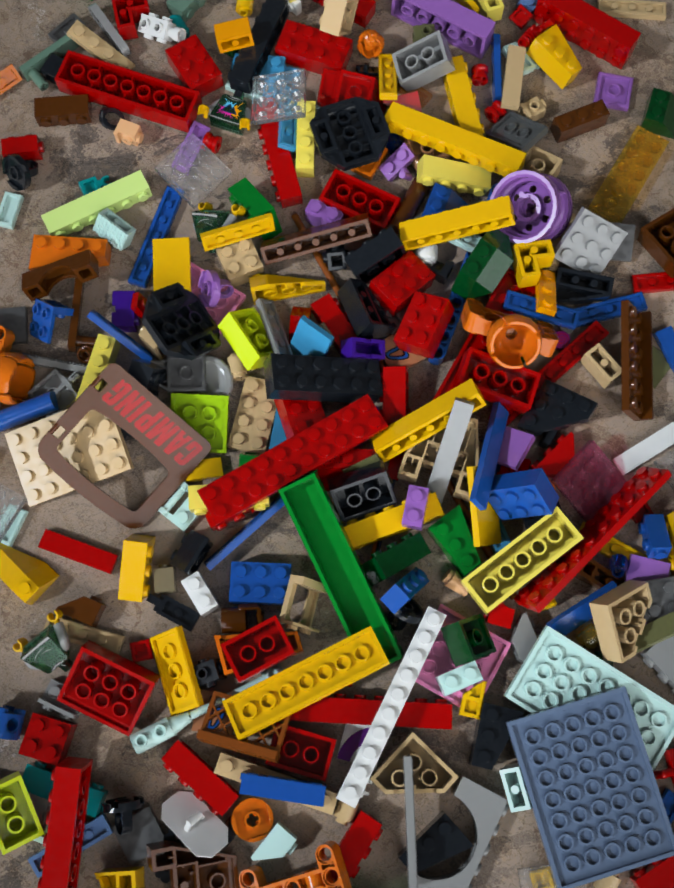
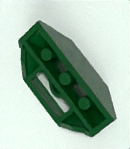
(484, 266)

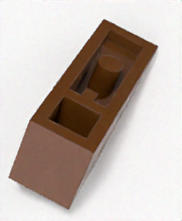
(597, 575)

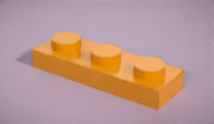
(546, 293)

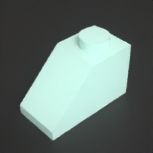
(276, 844)

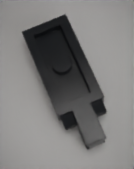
(175, 611)

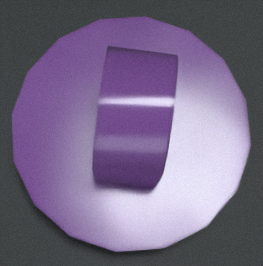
(211, 288)

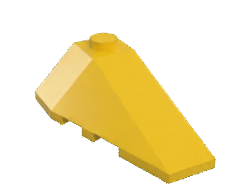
(283, 287)
(25, 574)

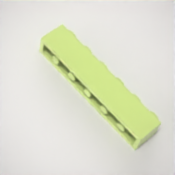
(84, 210)

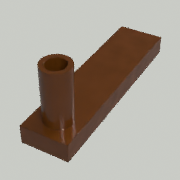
(74, 338)

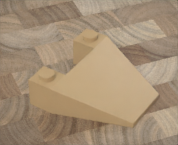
(425, 454)

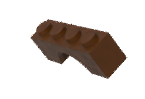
(40, 281)

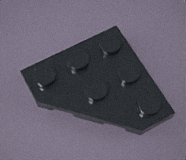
(556, 409)

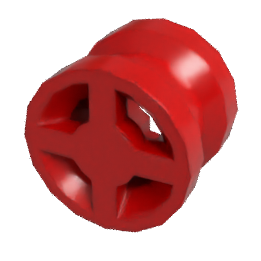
(479, 74)
(494, 112)
(212, 142)

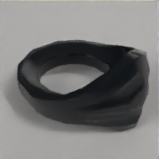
(103, 112)

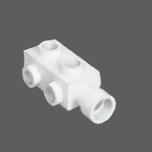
(162, 29)

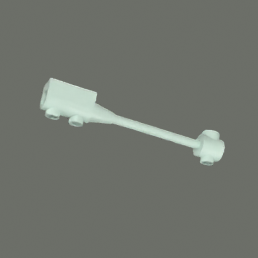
(170, 726)

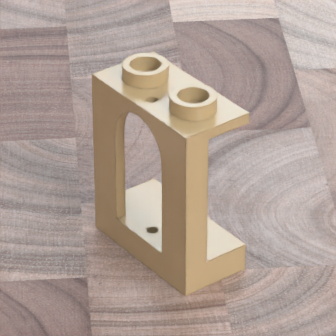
(305, 622)

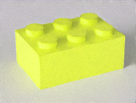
(246, 337)
(17, 814)

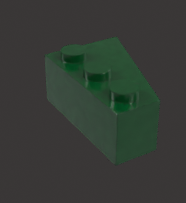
(395, 558)

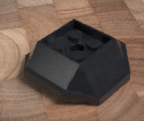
(350, 117)
(180, 323)

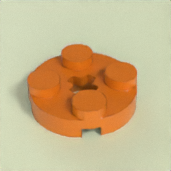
(262, 826)

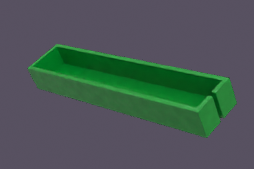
(337, 562)

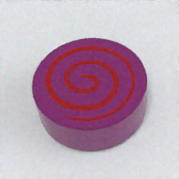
(564, 340)

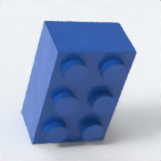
(522, 494)
(259, 582)

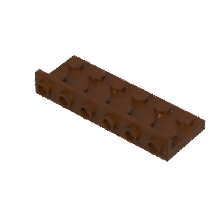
(636, 362)

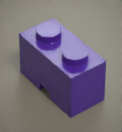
(124, 317)
(363, 348)

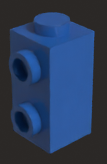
(655, 536)

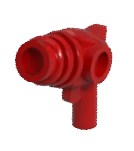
(533, 32)

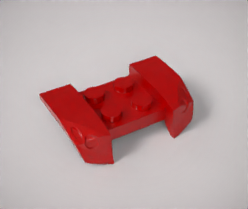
(344, 84)

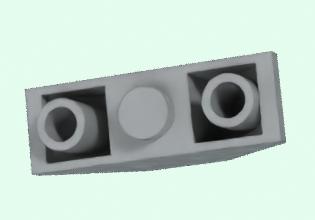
(523, 637)

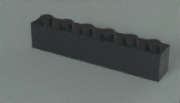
(265, 33)

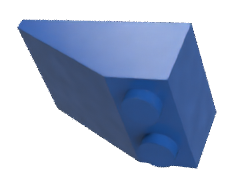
(442, 199)

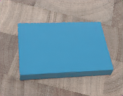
(310, 339)

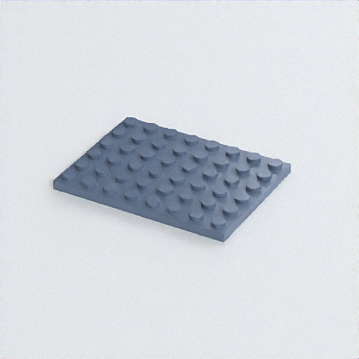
(591, 788)

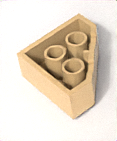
(621, 619)
(429, 771)

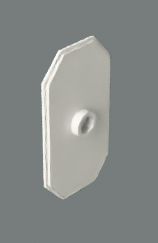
(194, 824)

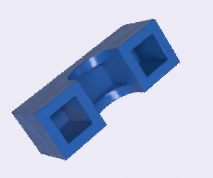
(404, 589)

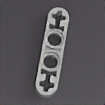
(109, 29)

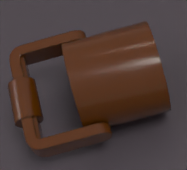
(235, 618)

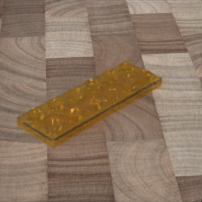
(628, 175)

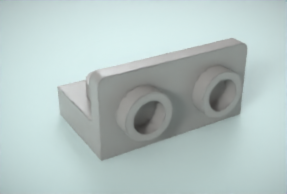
(50, 703)

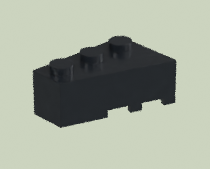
(581, 287)
(363, 312)
(491, 735)
(437, 842)

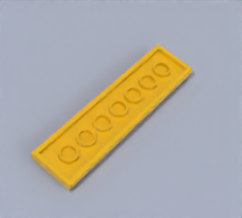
(305, 683)

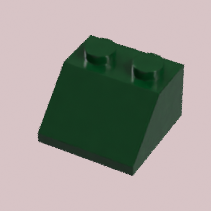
(659, 113)
(468, 639)

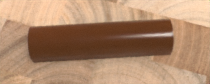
(409, 205)

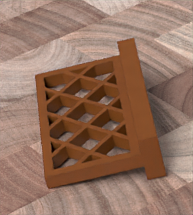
(230, 742)

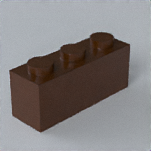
(63, 110)
(579, 121)

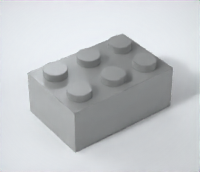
(423, 61)

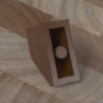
(84, 610)

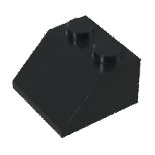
(191, 553)

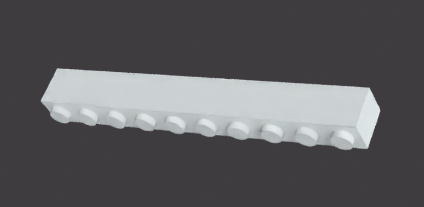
(391, 707)

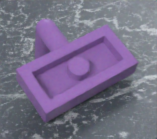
(397, 163)

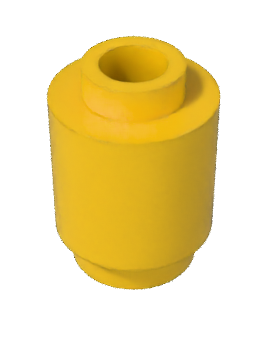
(244, 7)

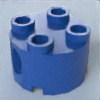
(11, 722)

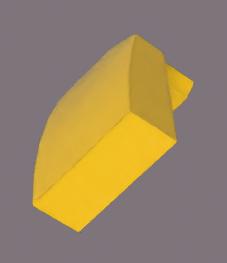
(206, 469)

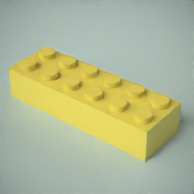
(521, 560)

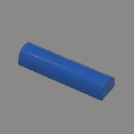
(28, 410)

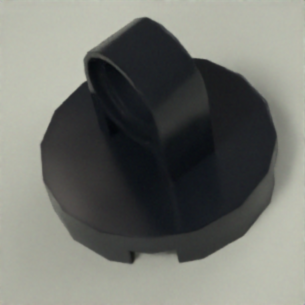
(19, 171)
(409, 613)
(123, 811)

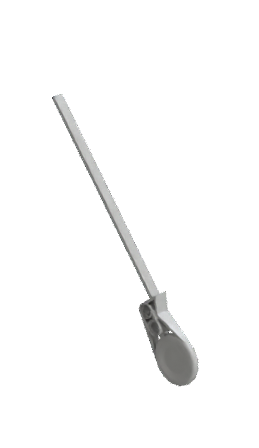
(218, 374)

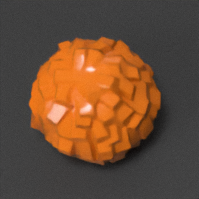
(370, 43)

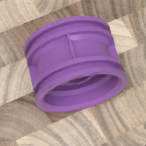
(558, 209)

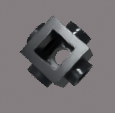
(335, 258)
(209, 672)

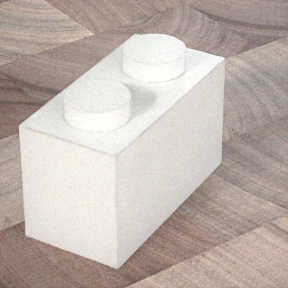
(200, 594)

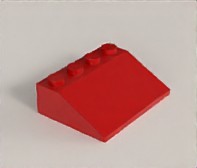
(108, 687)

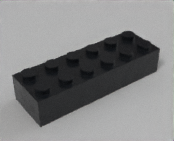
(321, 378)

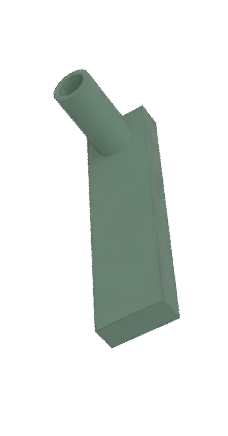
(32, 68)

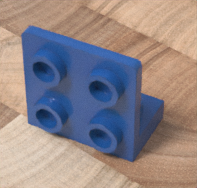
(44, 317)

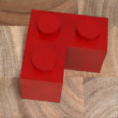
(127, 14)

